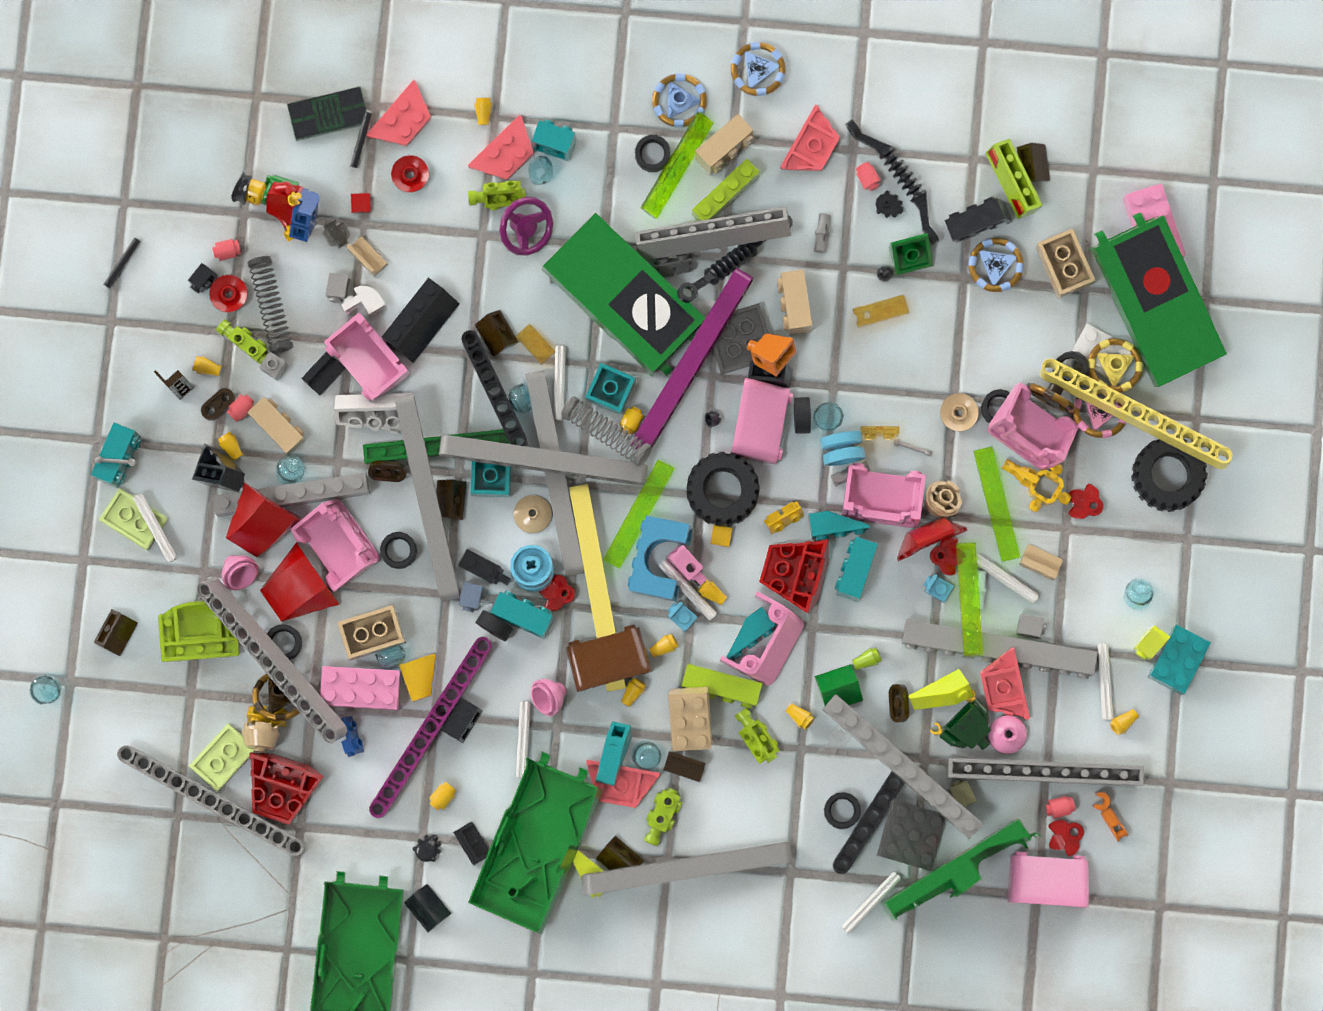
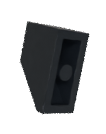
(782, 379)

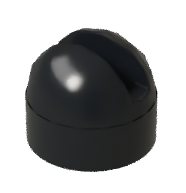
(886, 277)
(712, 419)

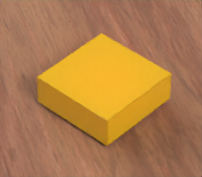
(721, 536)

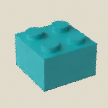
(554, 140)
(610, 389)
(490, 480)

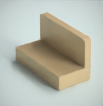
(367, 256)
(1041, 562)

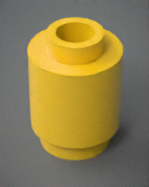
(631, 420)
(442, 796)

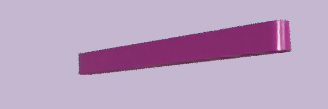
(694, 358)
(422, 732)

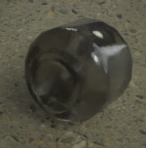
(336, 233)

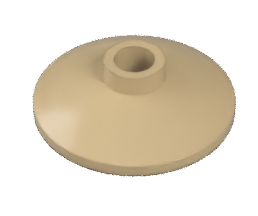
(965, 405)
(539, 521)

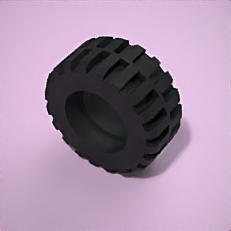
(722, 463)
(1152, 493)

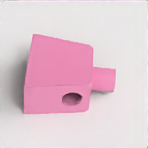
(680, 558)

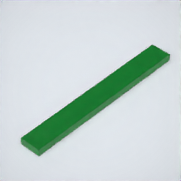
(396, 449)

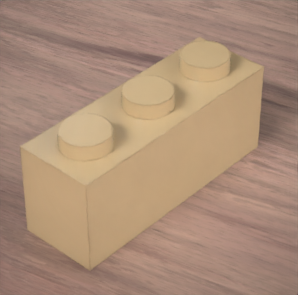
(277, 425)

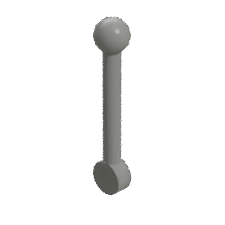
(897, 442)
(99, 459)

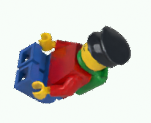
(285, 200)

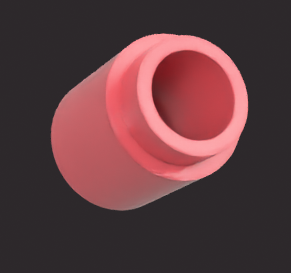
(868, 176)
(226, 249)
(240, 407)
(1060, 807)

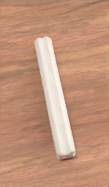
(559, 382)
(155, 528)
(1006, 579)
(688, 590)
(1105, 681)
(523, 738)
(871, 902)

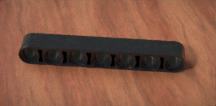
(491, 382)
(864, 822)

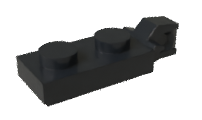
(483, 568)

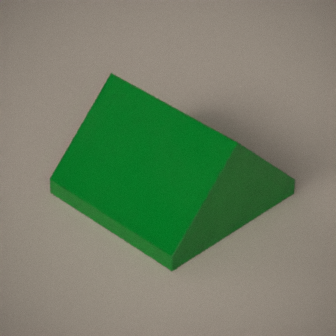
(911, 254)
(839, 682)

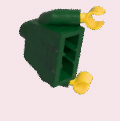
(967, 726)

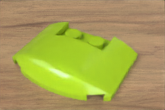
(194, 633)

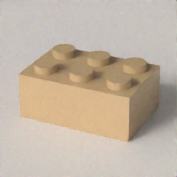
(724, 145)
(1065, 263)
(794, 302)
(371, 632)
(690, 719)

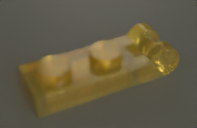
(881, 311)

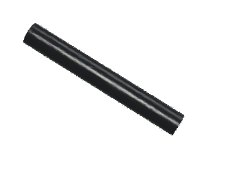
(361, 139)
(122, 262)

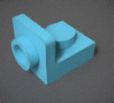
(937, 587)
(681, 616)

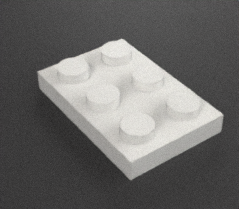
(1089, 339)

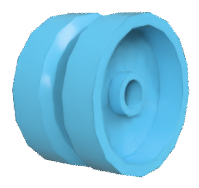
(842, 448)
(525, 576)

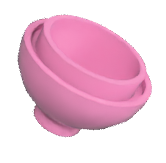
(239, 572)
(548, 696)
(1000, 741)

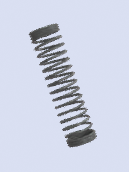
(284, 344)

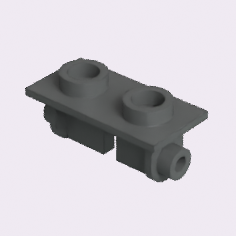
(681, 263)

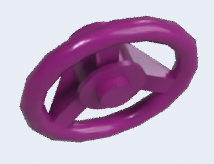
(525, 226)

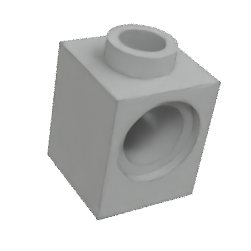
(337, 287)
(273, 366)
(1030, 626)

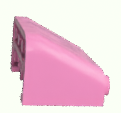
(366, 357)
(761, 421)
(1032, 430)
(883, 497)
(337, 542)
(1048, 880)

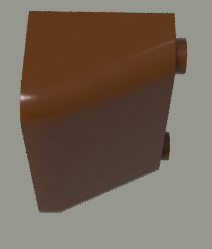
(608, 658)

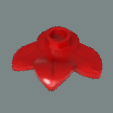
(1082, 501)
(948, 550)
(554, 593)
(1062, 837)

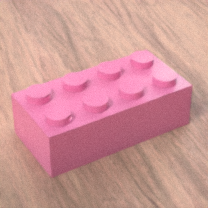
(1152, 203)
(361, 688)

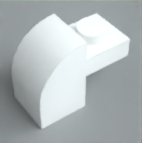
(365, 296)

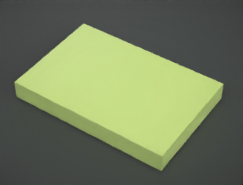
(127, 520)
(221, 758)

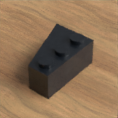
(977, 219)
(218, 470)

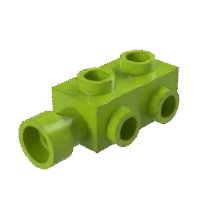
(497, 194)
(247, 343)
(757, 740)
(666, 812)

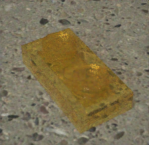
(535, 344)
(887, 432)

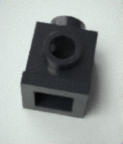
(202, 278)

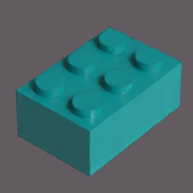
(118, 445)
(855, 568)
(522, 614)
(1179, 659)

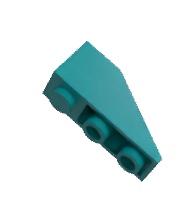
(829, 523)
(753, 628)
(614, 752)

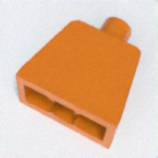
(772, 352)

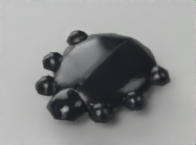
(888, 205)
(427, 848)

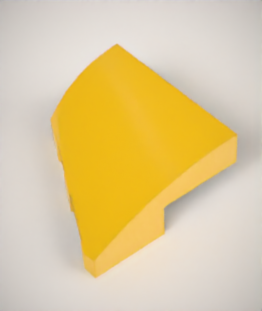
(419, 676)

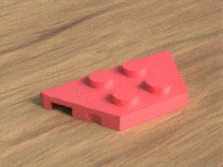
(403, 118)
(812, 144)
(506, 152)
(1004, 686)
(629, 788)

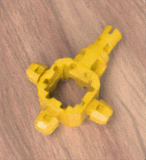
(1030, 478)

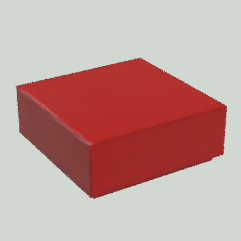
(360, 203)

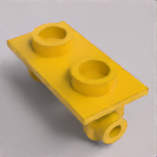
(791, 514)
(253, 716)

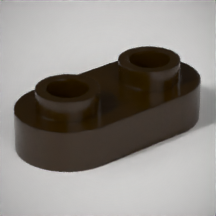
(217, 404)
(387, 471)
(898, 703)

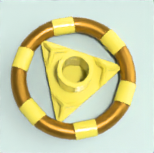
(1116, 364)

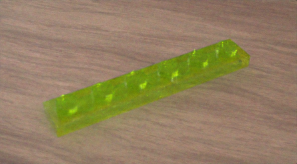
(677, 165)
(996, 504)
(640, 509)
(969, 599)

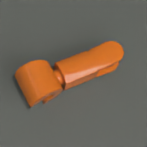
(1110, 816)

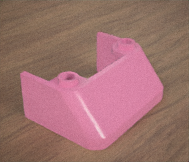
(778, 649)

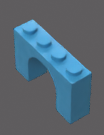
(654, 533)

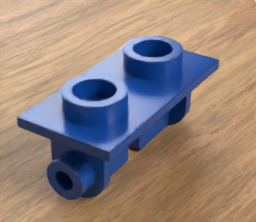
(353, 744)

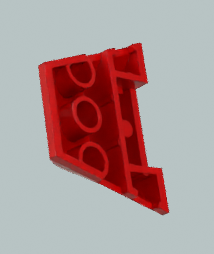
(259, 522)
(928, 535)
(796, 571)
(296, 587)
(280, 786)

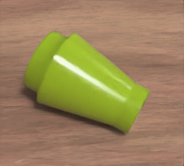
(867, 659)

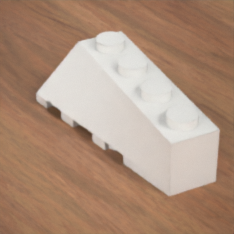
(359, 412)

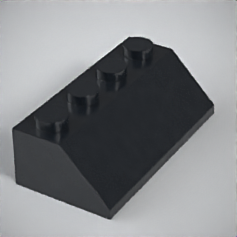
(420, 320)

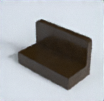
(1035, 161)
(496, 332)
(451, 498)
(115, 632)
(684, 766)
(618, 855)

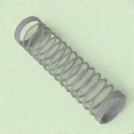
(640, 451)

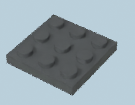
(732, 344)
(911, 835)

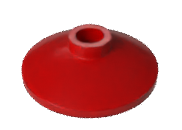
(406, 165)
(221, 287)

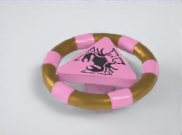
(1098, 418)

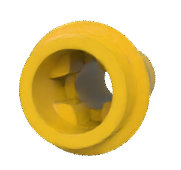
(483, 110)
(205, 366)
(230, 445)
(712, 592)
(664, 645)
(633, 691)
(800, 716)
(1123, 722)

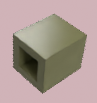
(962, 793)

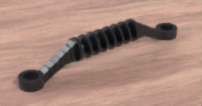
(885, 151)
(722, 268)

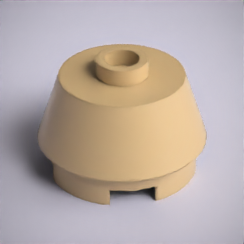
(943, 499)
(260, 736)

